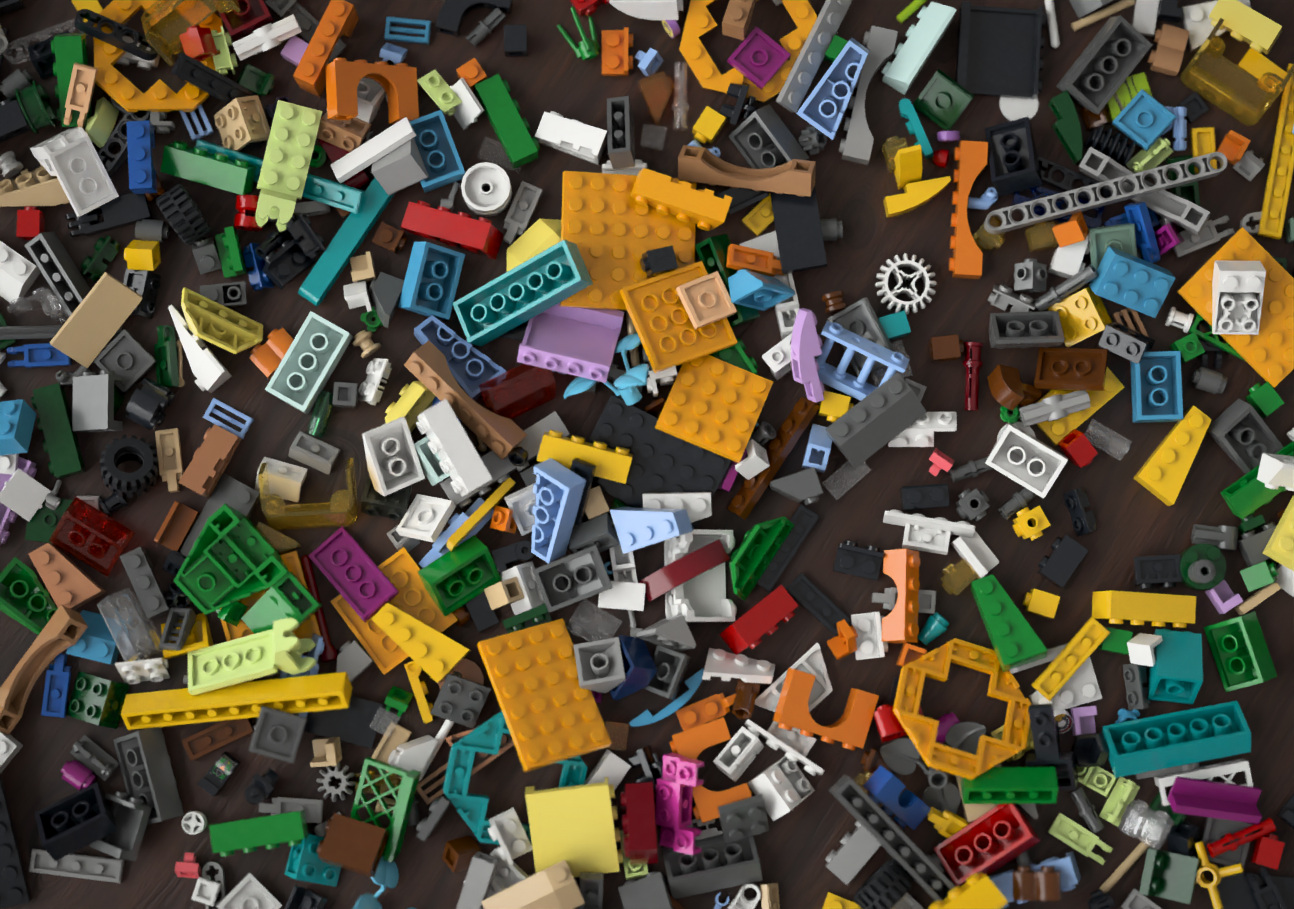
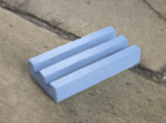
(201, 133)
(245, 428)

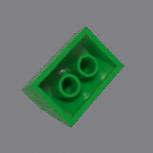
(459, 575)
(1240, 652)

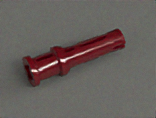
(972, 364)

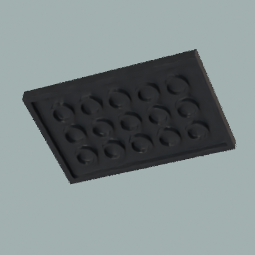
(659, 459)

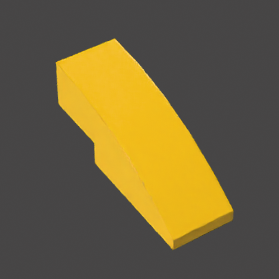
(908, 165)
(914, 196)

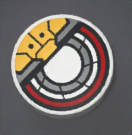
(1063, 720)

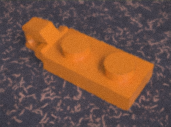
(753, 259)
(704, 711)

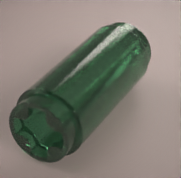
(321, 414)

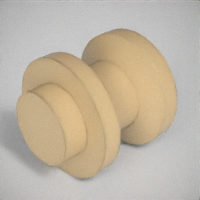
(364, 340)

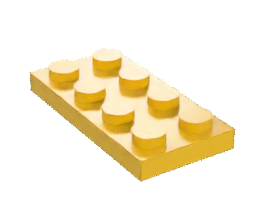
(1058, 429)

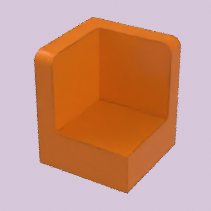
(1233, 146)
(1071, 231)
(909, 654)

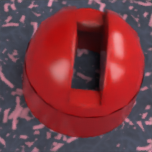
(941, 157)

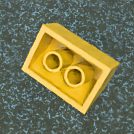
(975, 894)

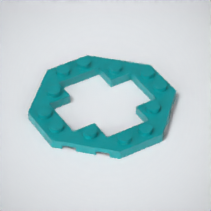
(474, 806)

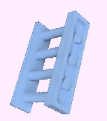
(847, 383)

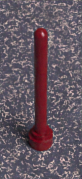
(329, 652)

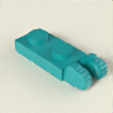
(914, 127)

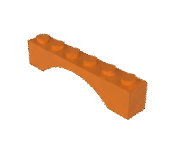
(966, 254)

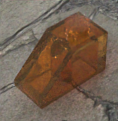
(657, 94)

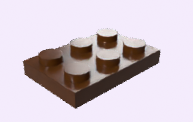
(1071, 369)

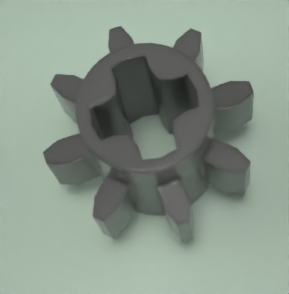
(812, 140)

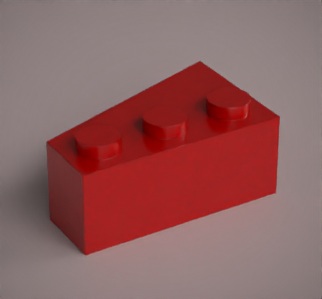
(759, 620)

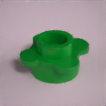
(367, 318)

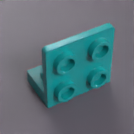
(306, 866)

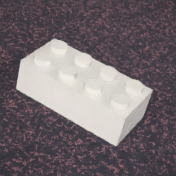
(453, 448)

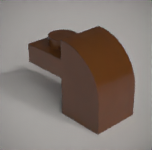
(1008, 390)

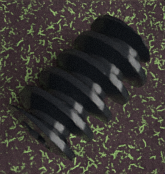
(1111, 144)

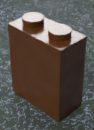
(353, 845)

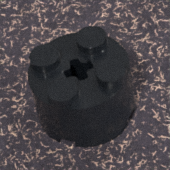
(149, 404)

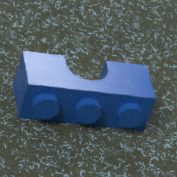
(140, 161)
(886, 789)

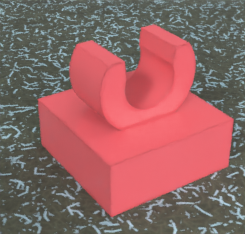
(940, 461)
(189, 867)

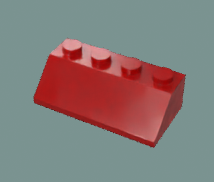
(986, 843)

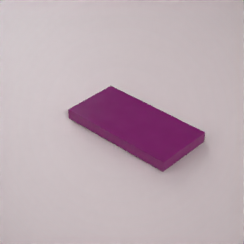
(353, 574)

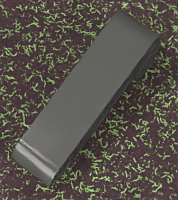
(118, 138)

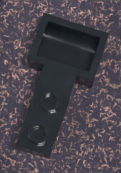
(1047, 748)

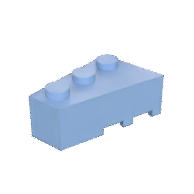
(648, 526)

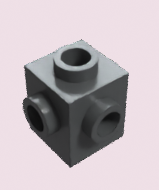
(1030, 276)
(964, 508)

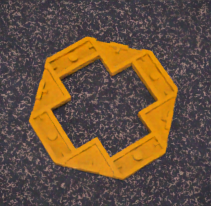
(700, 22)
(158, 97)
(924, 730)

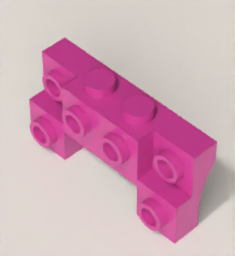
(675, 803)

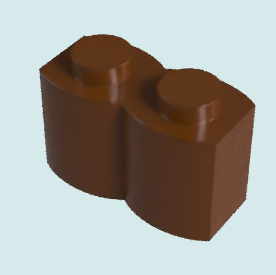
(1036, 884)

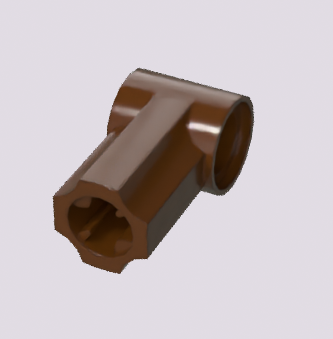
(745, 698)

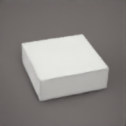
(206, 891)

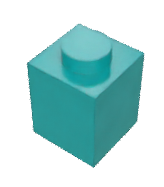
(895, 325)

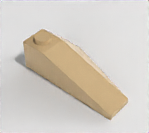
(32, 189)
(544, 890)

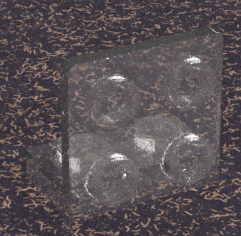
(41, 298)

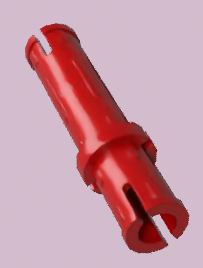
(1217, 848)

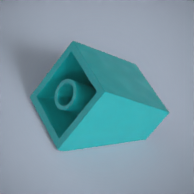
(1177, 667)

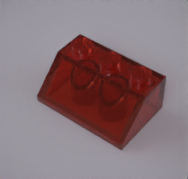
(519, 390)
(91, 536)

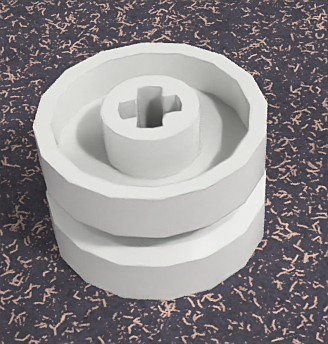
(475, 181)

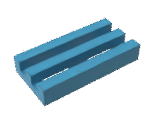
(410, 39)

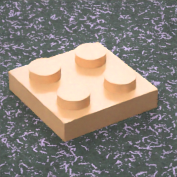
(706, 300)

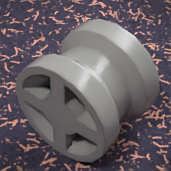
(9, 164)

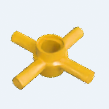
(1217, 872)

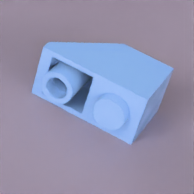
(817, 449)

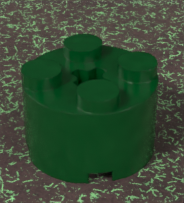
(1202, 552)

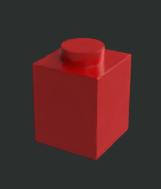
(198, 43)
(29, 223)
(1078, 448)
(1267, 851)

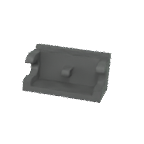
(594, 532)

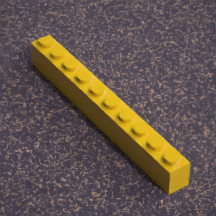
(237, 701)

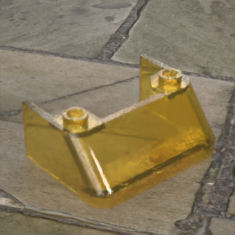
(171, 18)
(1230, 85)
(340, 511)

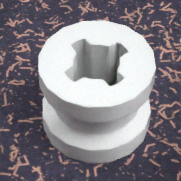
(190, 822)

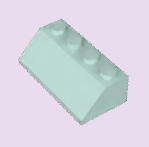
(918, 46)
(309, 362)

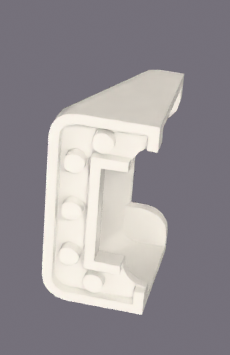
(705, 595)

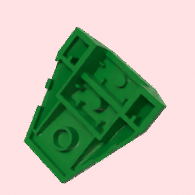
(228, 562)

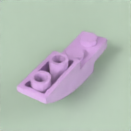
(804, 347)

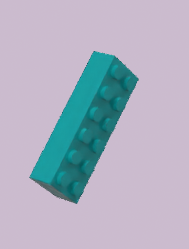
(522, 293)
(1177, 739)

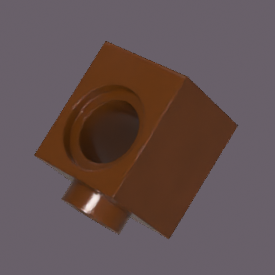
(945, 348)

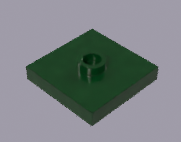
(943, 100)
(45, 522)

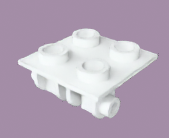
(376, 370)
(144, 670)

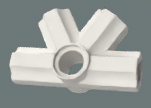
(267, 37)

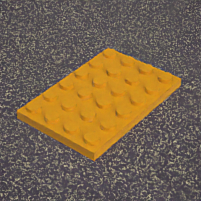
(1273, 348)
(542, 696)

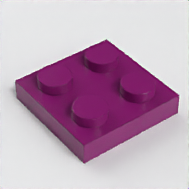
(758, 58)

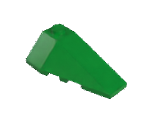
(24, 597)

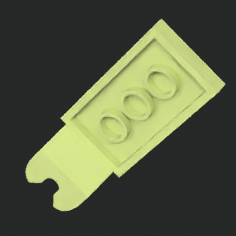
(286, 162)
(249, 658)

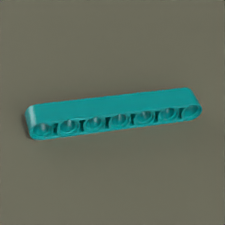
(344, 244)

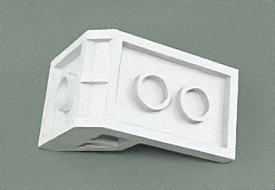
(78, 169)

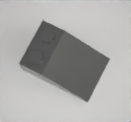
(1243, 435)
(572, 579)

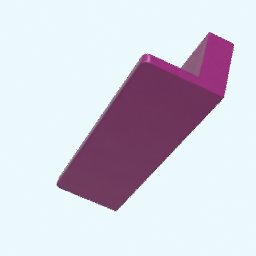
(1215, 800)

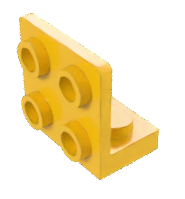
(1081, 316)

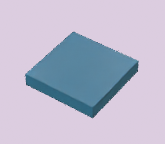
(1144, 120)

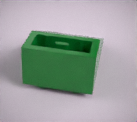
(283, 600)

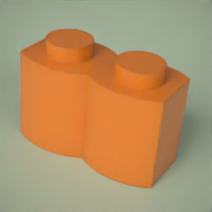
(269, 355)

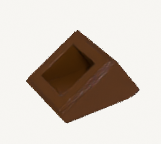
(1094, 120)

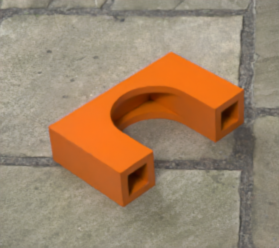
(337, 20)
(397, 81)
(794, 712)
(690, 745)

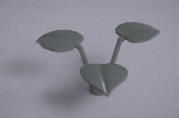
(903, 756)

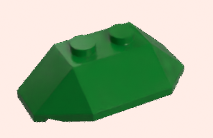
(756, 553)

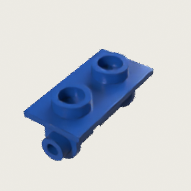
(257, 277)

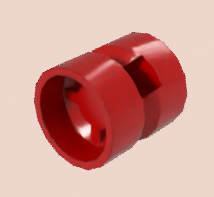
(248, 205)

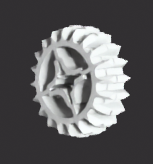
(899, 276)

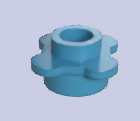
(1124, 714)

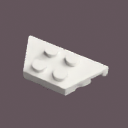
(811, 663)

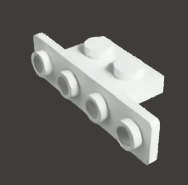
(922, 431)
(927, 533)
(791, 742)

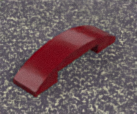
(684, 569)

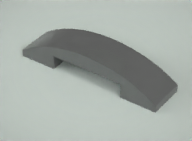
(306, 21)

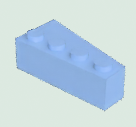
(832, 94)
(555, 510)
(1068, 871)

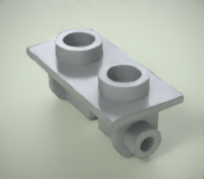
(1005, 296)

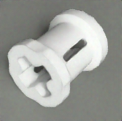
(1179, 319)

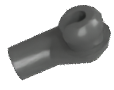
(66, 378)

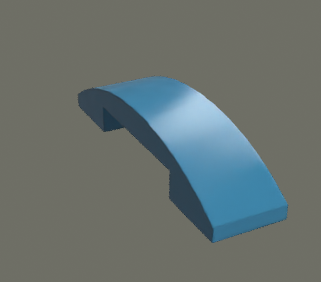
(646, 718)

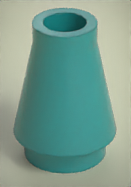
(933, 628)

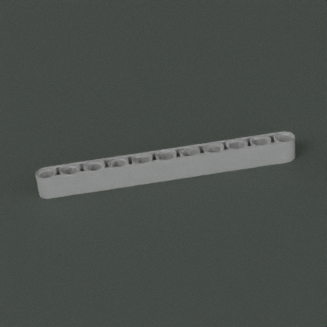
(1114, 186)

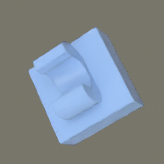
(393, 53)
(649, 61)

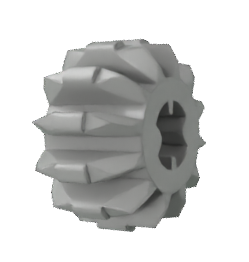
(334, 789)

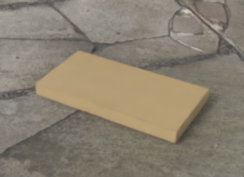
(96, 320)

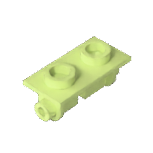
(225, 60)
(440, 92)
(1152, 158)
(1117, 802)

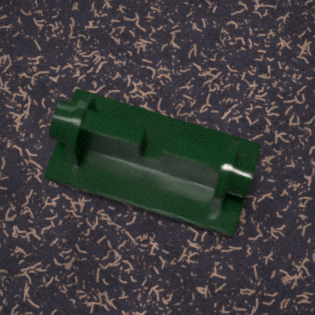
(103, 250)

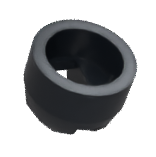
(515, 460)

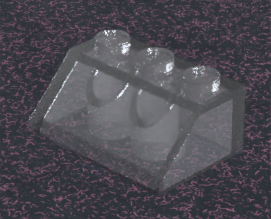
(129, 626)

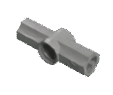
(1054, 407)

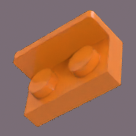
(616, 52)

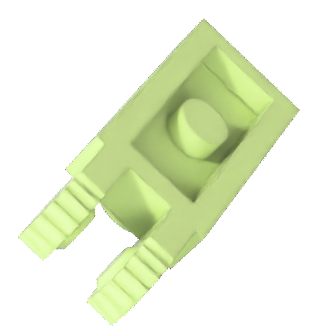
(1077, 837)

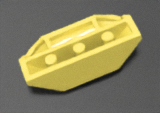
(536, 239)
(219, 324)
(413, 401)

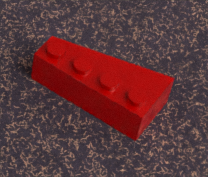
(452, 228)

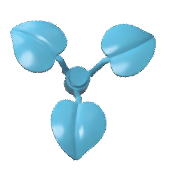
(626, 383)
(386, 875)

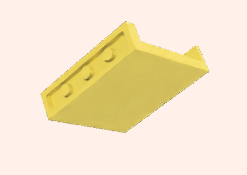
(574, 827)

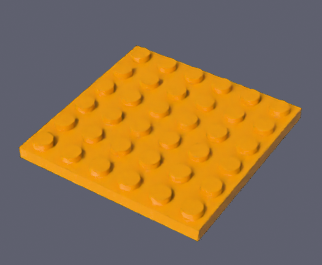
(615, 233)

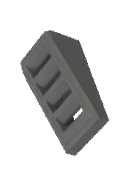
(175, 614)

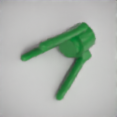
(587, 48)

